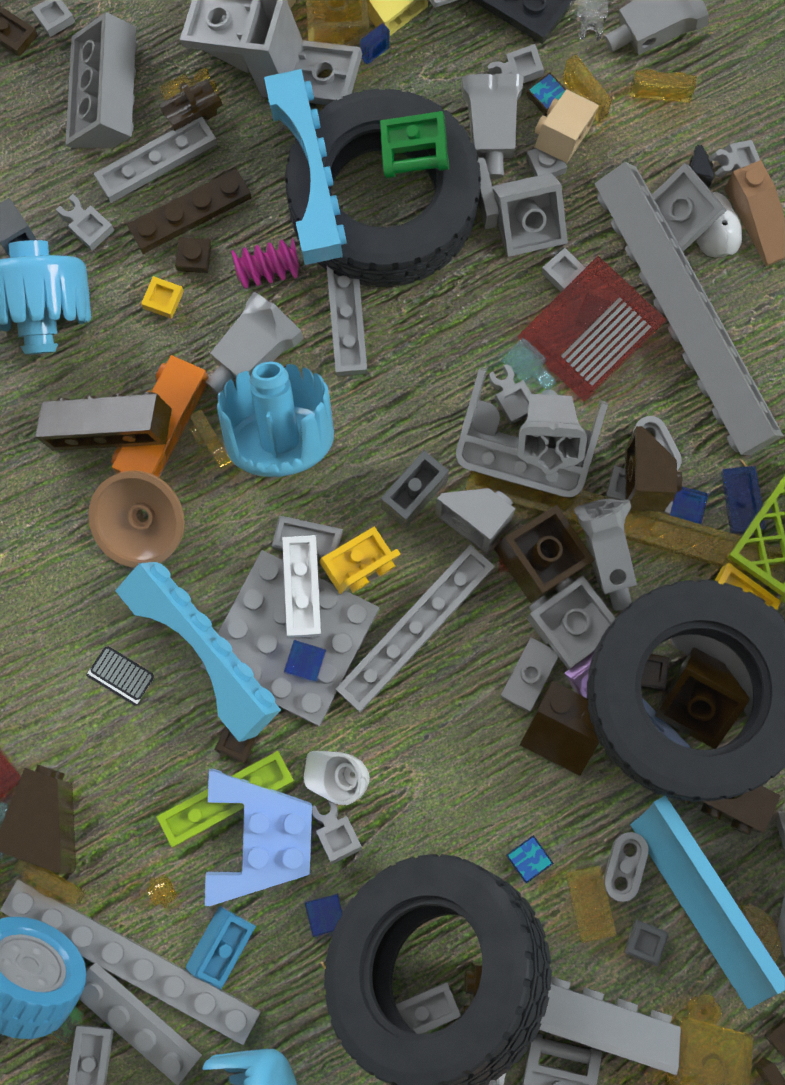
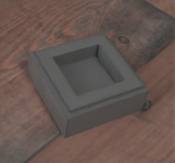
(646, 942)

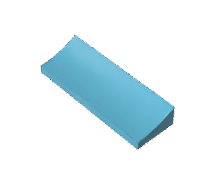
(709, 904)

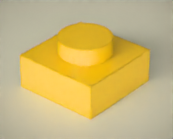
(162, 297)

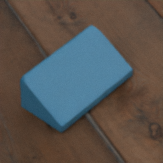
(220, 947)

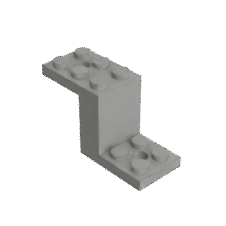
(271, 44)

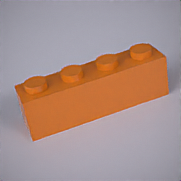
(181, 388)

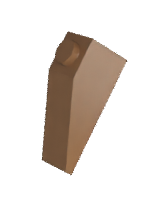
(759, 210)

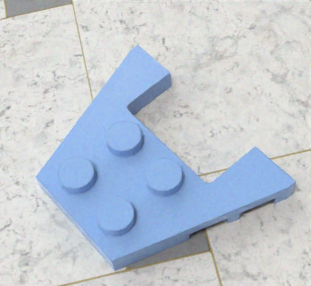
(273, 838)

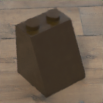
(41, 821)

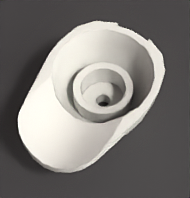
(722, 239)
(333, 777)

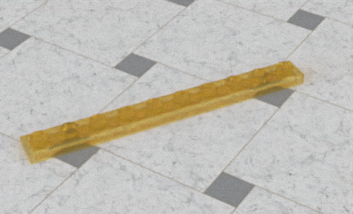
(640, 526)

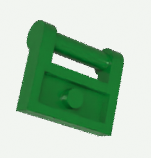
(410, 135)

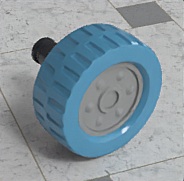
(38, 978)

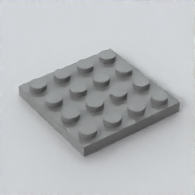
(260, 638)

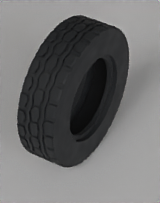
(403, 251)
(617, 706)
(511, 986)

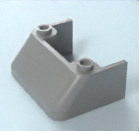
(495, 452)

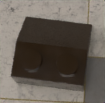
(650, 473)
(703, 699)
(562, 729)

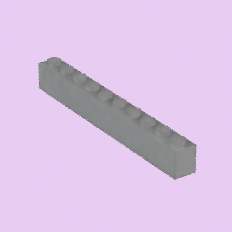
(688, 310)

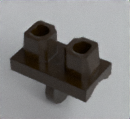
(191, 104)

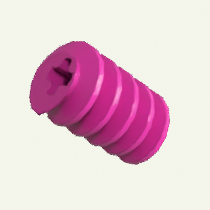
(266, 263)

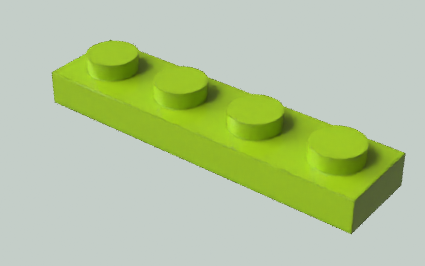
(199, 815)

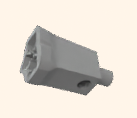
(656, 22)
(493, 116)
(253, 339)
(551, 433)
(607, 544)

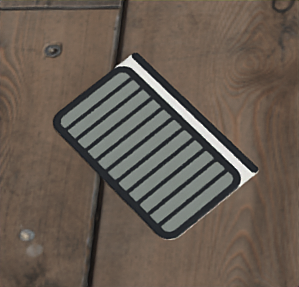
(120, 675)

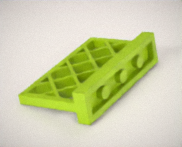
(752, 567)

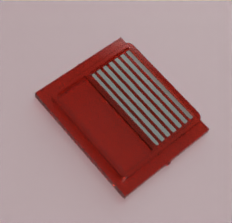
(592, 328)

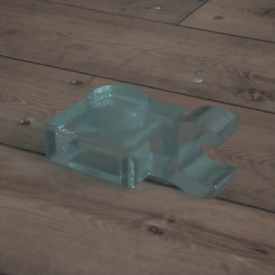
(527, 363)

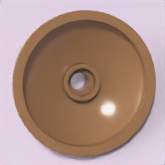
(118, 521)

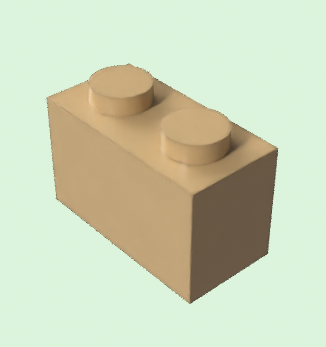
(565, 125)

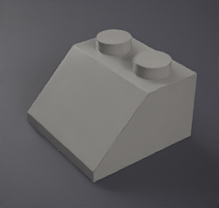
(531, 214)
(476, 515)

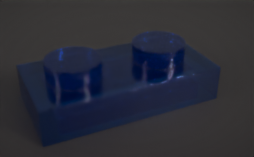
(741, 497)

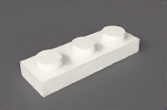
(301, 586)

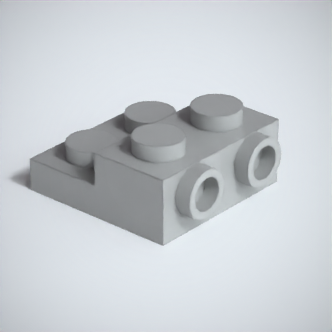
(571, 620)

